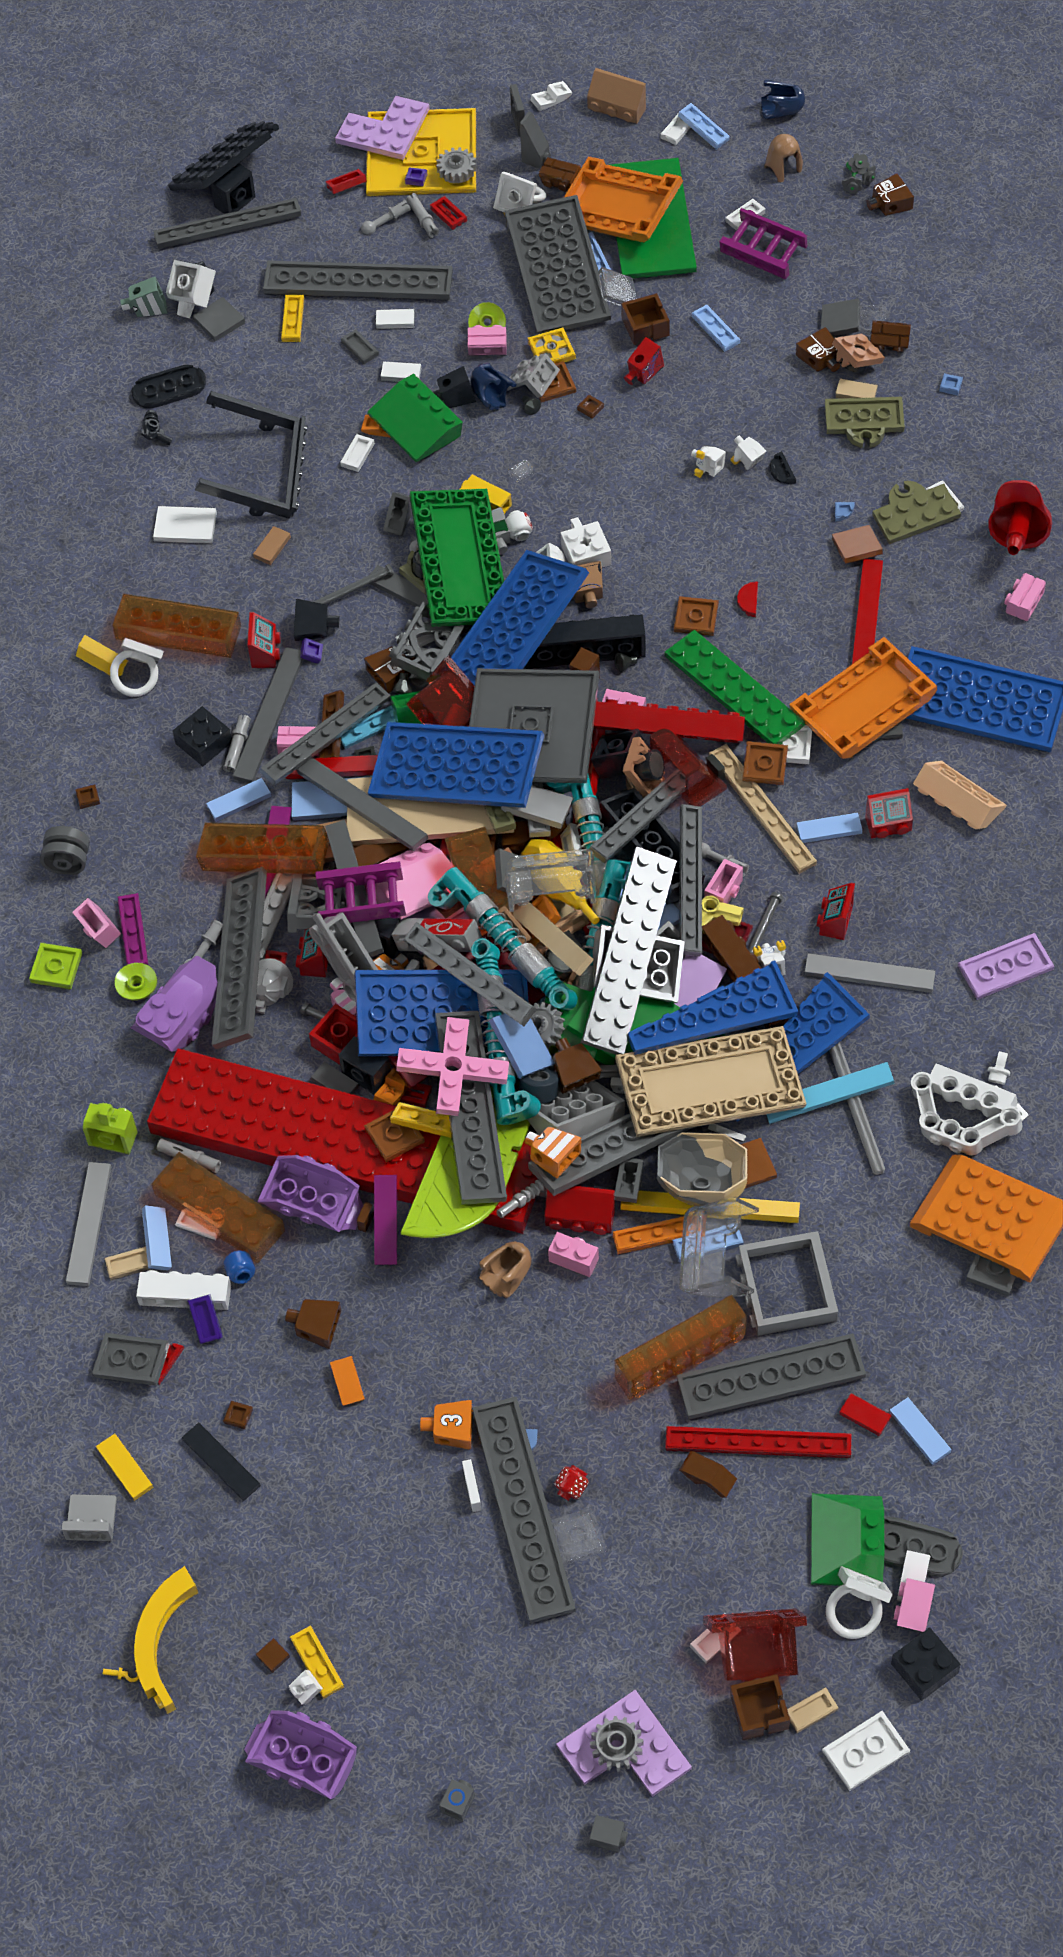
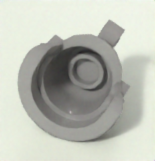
(273, 983)

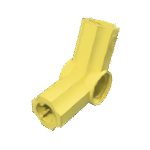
(729, 911)

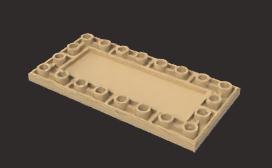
(434, 818)
(710, 1081)

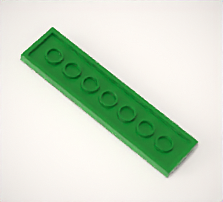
(734, 688)

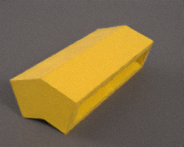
(98, 655)

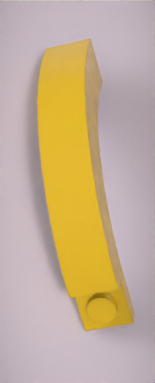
(158, 1610)

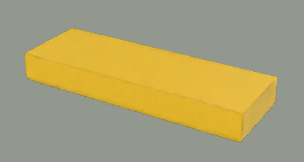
(292, 318)
(421, 1119)
(124, 1467)
(317, 1661)

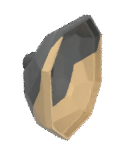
(702, 1167)

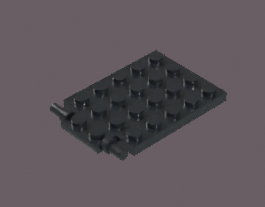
(223, 156)

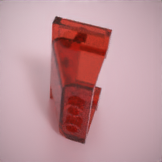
(446, 698)
(700, 779)
(757, 1642)

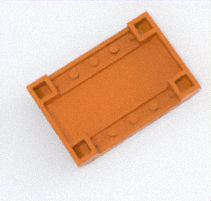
(622, 199)
(865, 699)
(991, 1215)

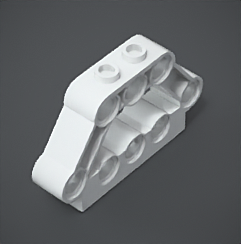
(984, 1132)

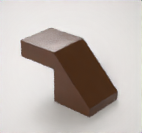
(706, 1471)

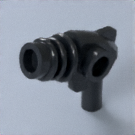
(151, 428)

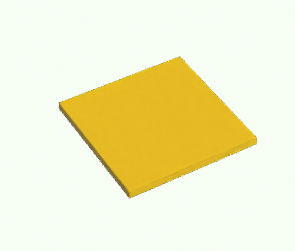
(439, 132)

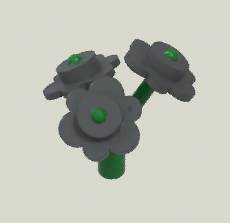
(858, 165)

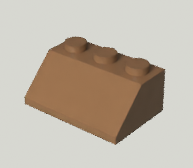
(617, 96)

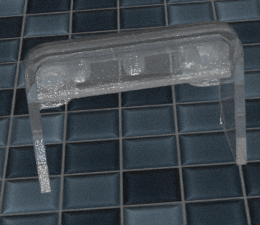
(550, 874)
(705, 1248)

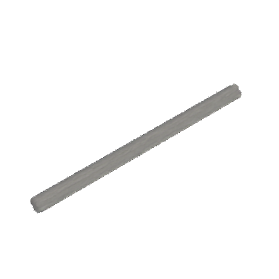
(859, 1114)

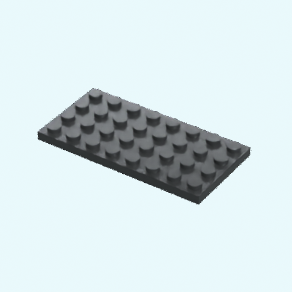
(557, 264)

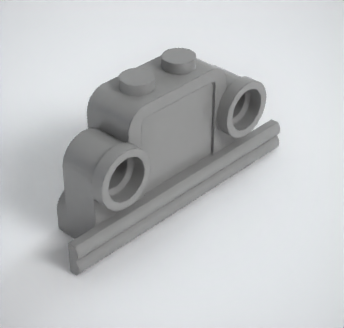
(341, 948)

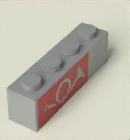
(457, 933)

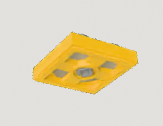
(553, 344)

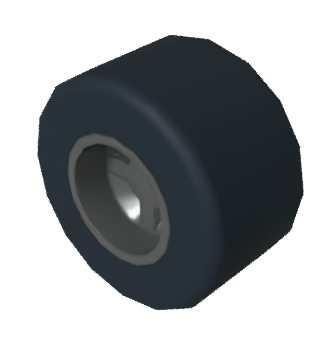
(541, 1085)

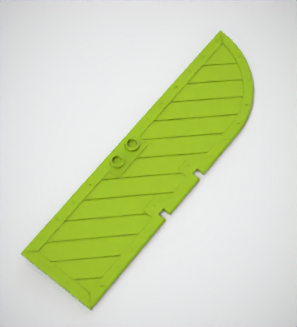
(438, 1202)

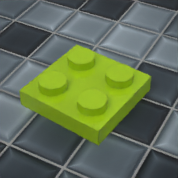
(55, 966)

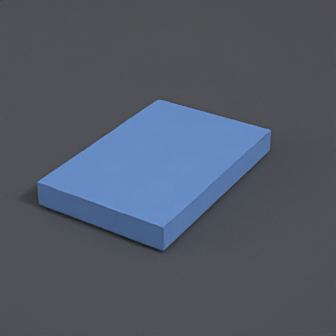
(522, 1045)

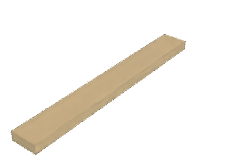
(765, 811)
(553, 937)

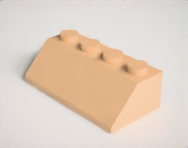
(958, 794)

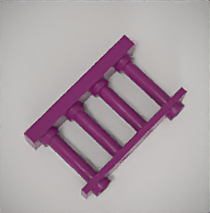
(763, 259)
(362, 875)

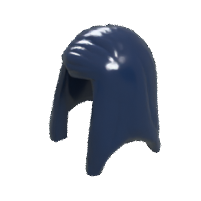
(782, 99)
(490, 386)

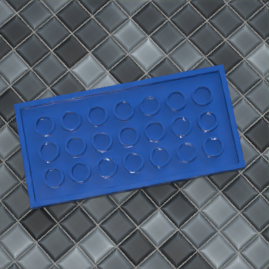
(519, 614)
(990, 700)
(456, 764)
(400, 1007)

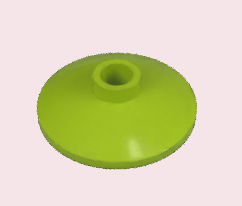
(487, 311)
(133, 974)

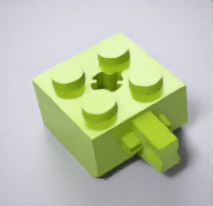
(109, 1128)

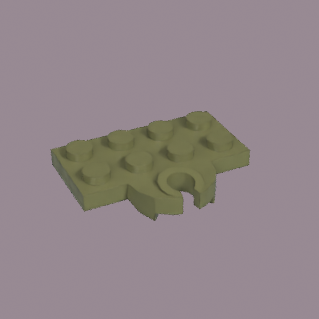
(864, 418)
(915, 511)

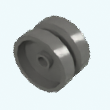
(64, 850)

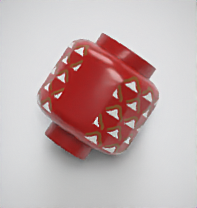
(571, 1482)

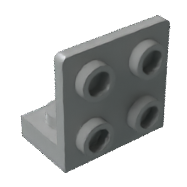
(535, 374)
(90, 1518)

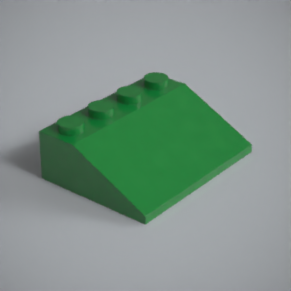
(416, 418)

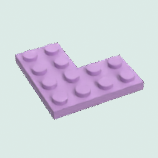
(385, 137)
(656, 1767)

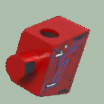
(644, 362)

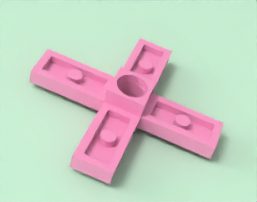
(453, 1055)

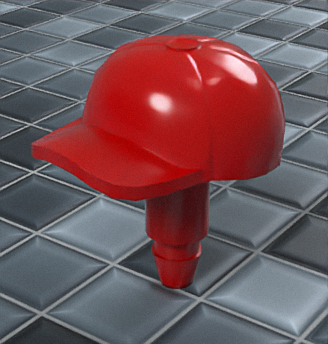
(1019, 517)

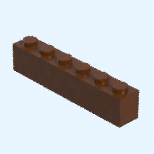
(732, 953)

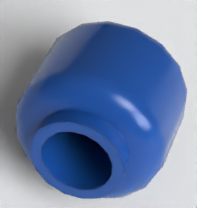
(239, 1267)

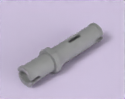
(425, 219)
(239, 735)
(203, 1160)

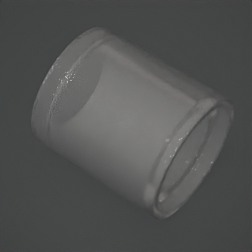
(520, 471)

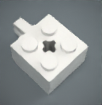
(190, 286)
(585, 544)

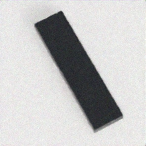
(221, 1461)

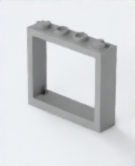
(795, 1320)

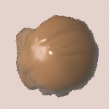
(780, 148)
(505, 1268)

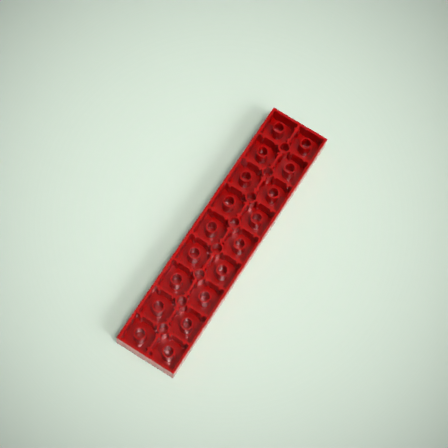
(274, 1115)

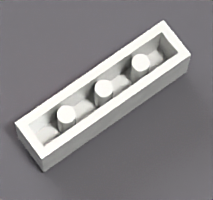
(176, 1289)

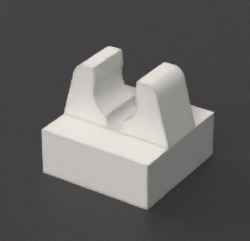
(305, 1687)

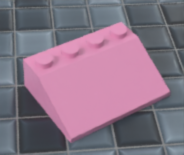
(420, 873)

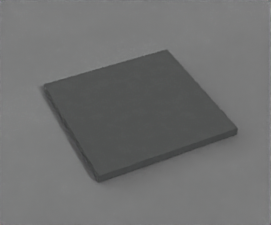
(545, 701)

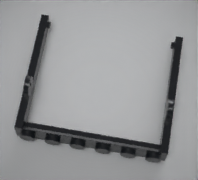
(269, 418)

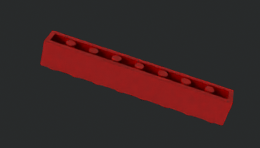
(683, 723)

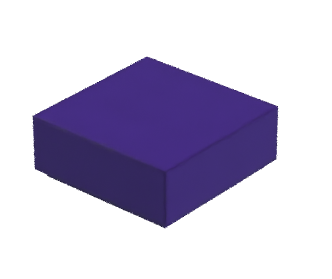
(416, 176)
(311, 650)

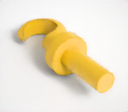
(120, 1673)

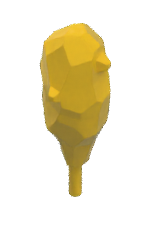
(539, 846)

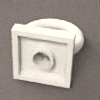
(516, 192)
(141, 653)
(863, 1588)

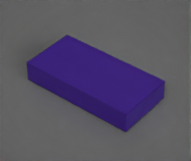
(205, 1318)

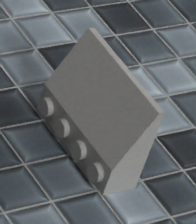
(663, 970)
(579, 1110)

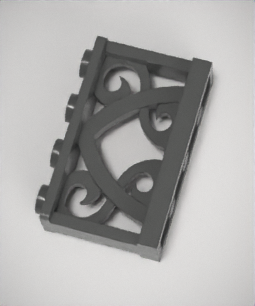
(452, 636)
(306, 890)

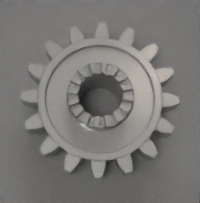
(456, 165)
(548, 1023)
(620, 1731)

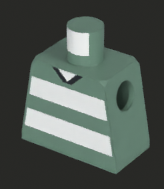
(145, 298)

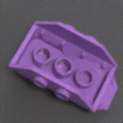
(181, 1006)
(312, 1193)
(301, 1752)

